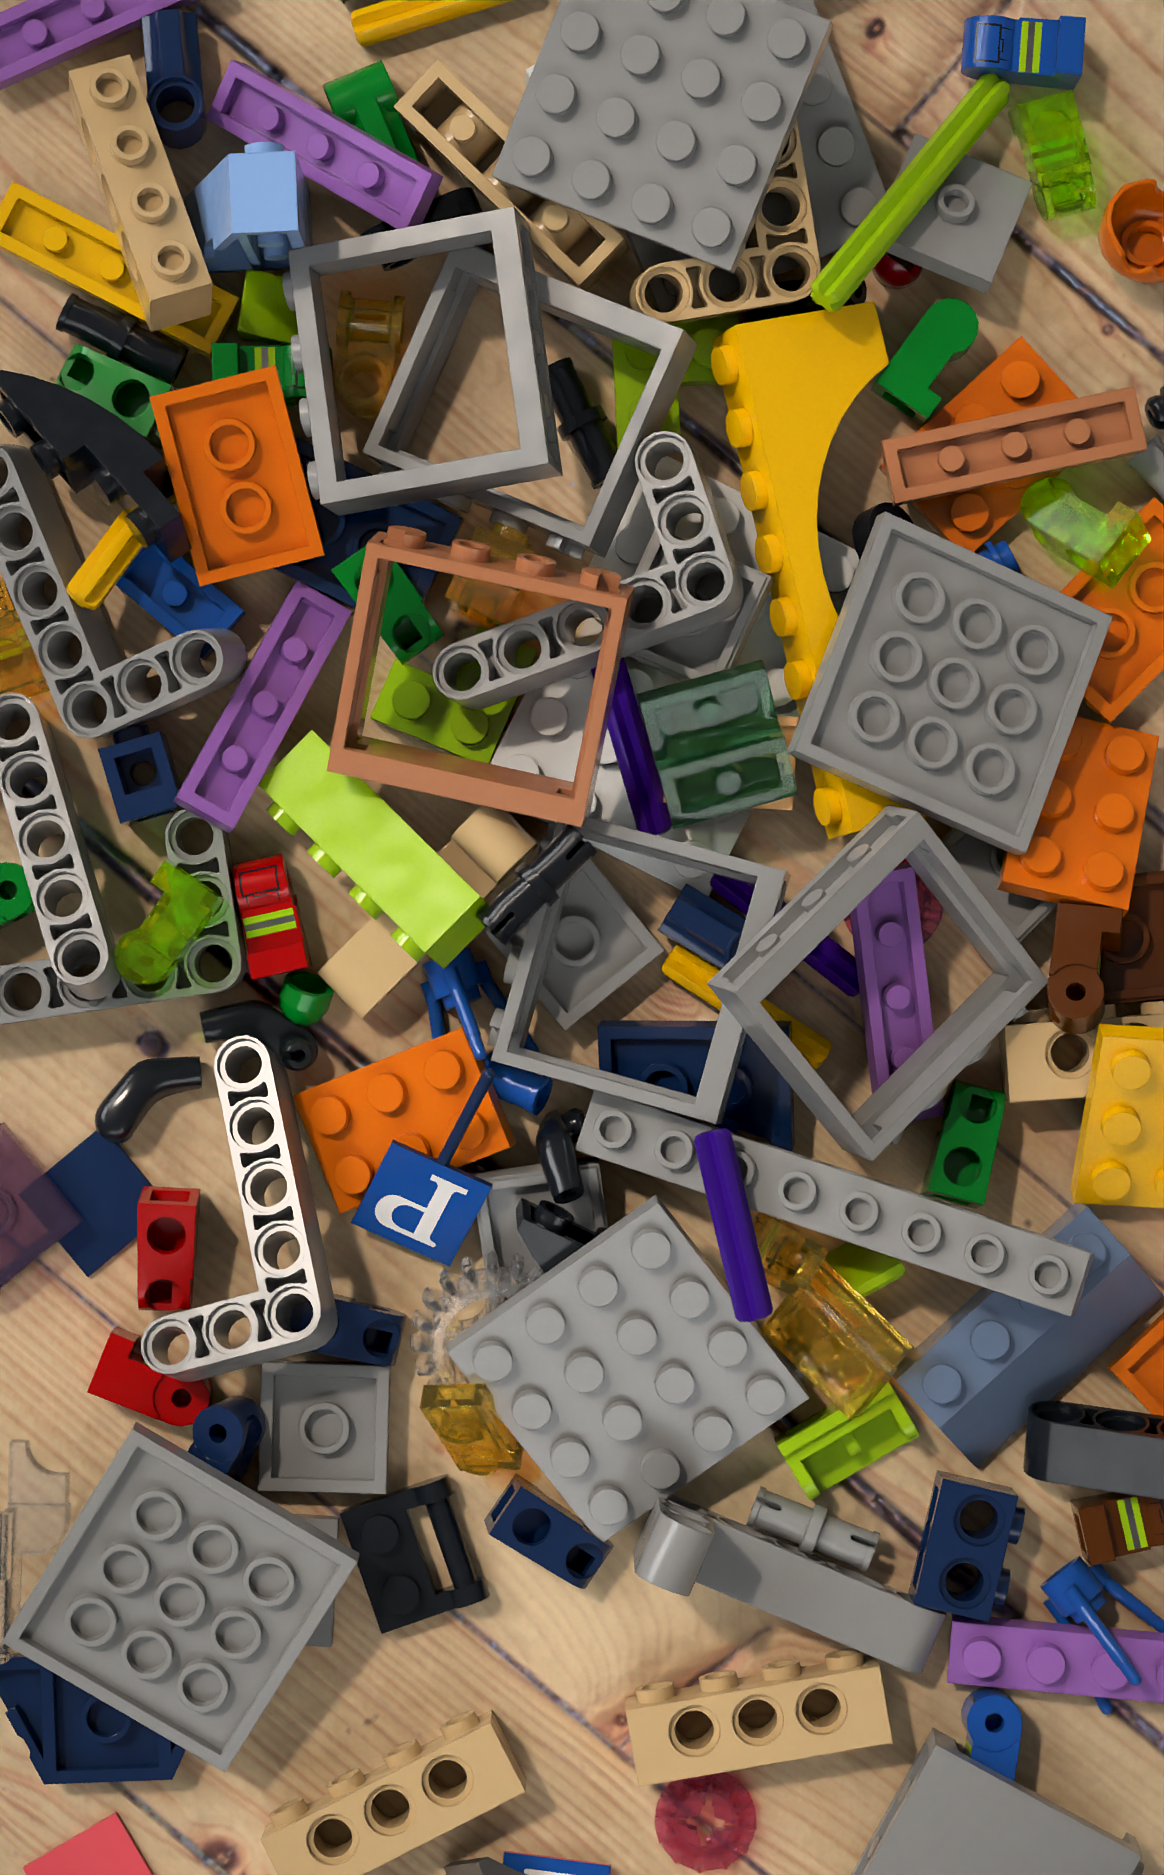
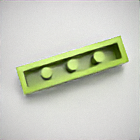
(377, 850)

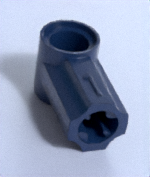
(174, 74)
(703, 926)

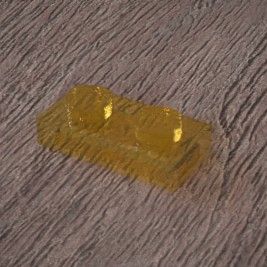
(470, 1429)

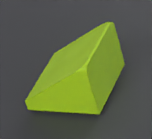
(265, 310)
(865, 1268)

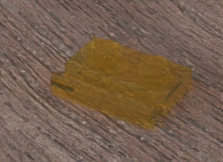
(838, 1341)

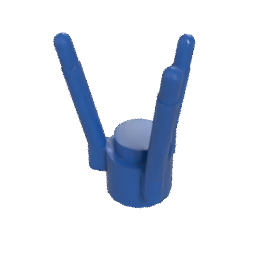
(457, 988)
(1077, 1593)

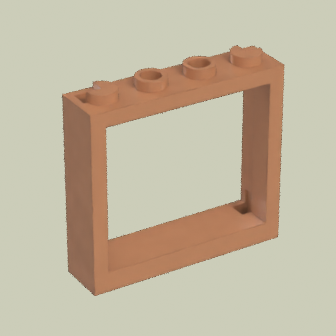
(457, 776)

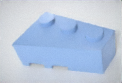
(251, 210)

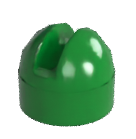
(304, 998)

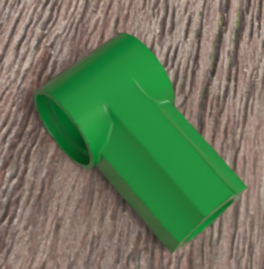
(368, 102)

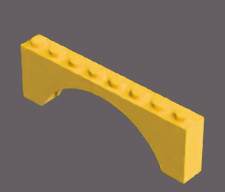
(784, 400)

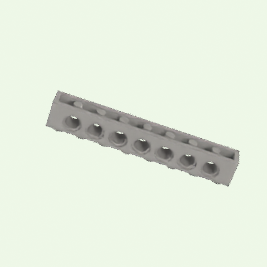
(846, 1205)

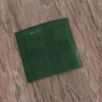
(717, 744)

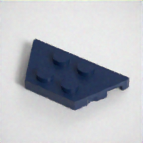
(78, 1735)

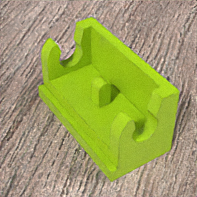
(834, 1447)

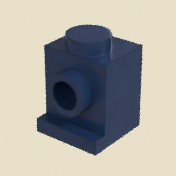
(131, 800)

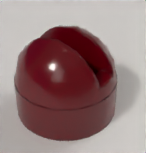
(894, 275)

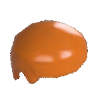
(1134, 232)

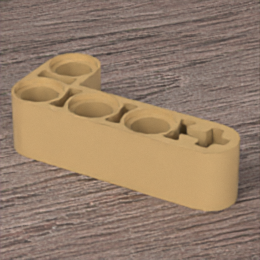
(373, 963)

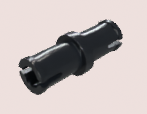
(122, 338)
(581, 421)
(536, 884)

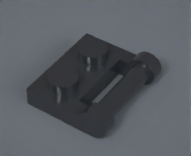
(394, 1560)

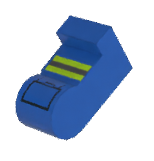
(1025, 50)
(992, 1729)

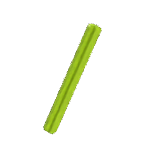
(910, 192)

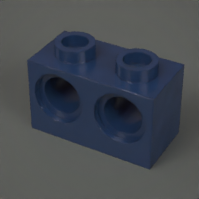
(949, 1544)

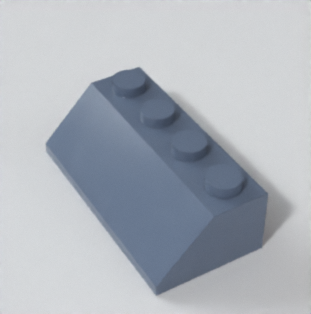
(1006, 1353)

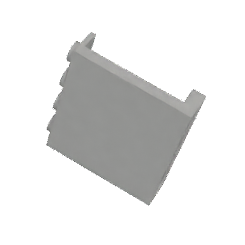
(975, 1821)

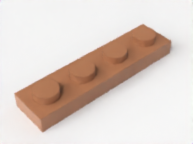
(1013, 446)

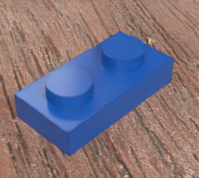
(174, 595)

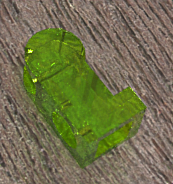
(1055, 155)
(1082, 534)
(169, 930)

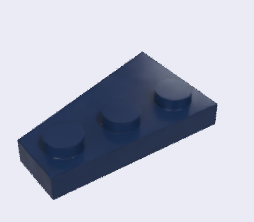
(675, 1058)

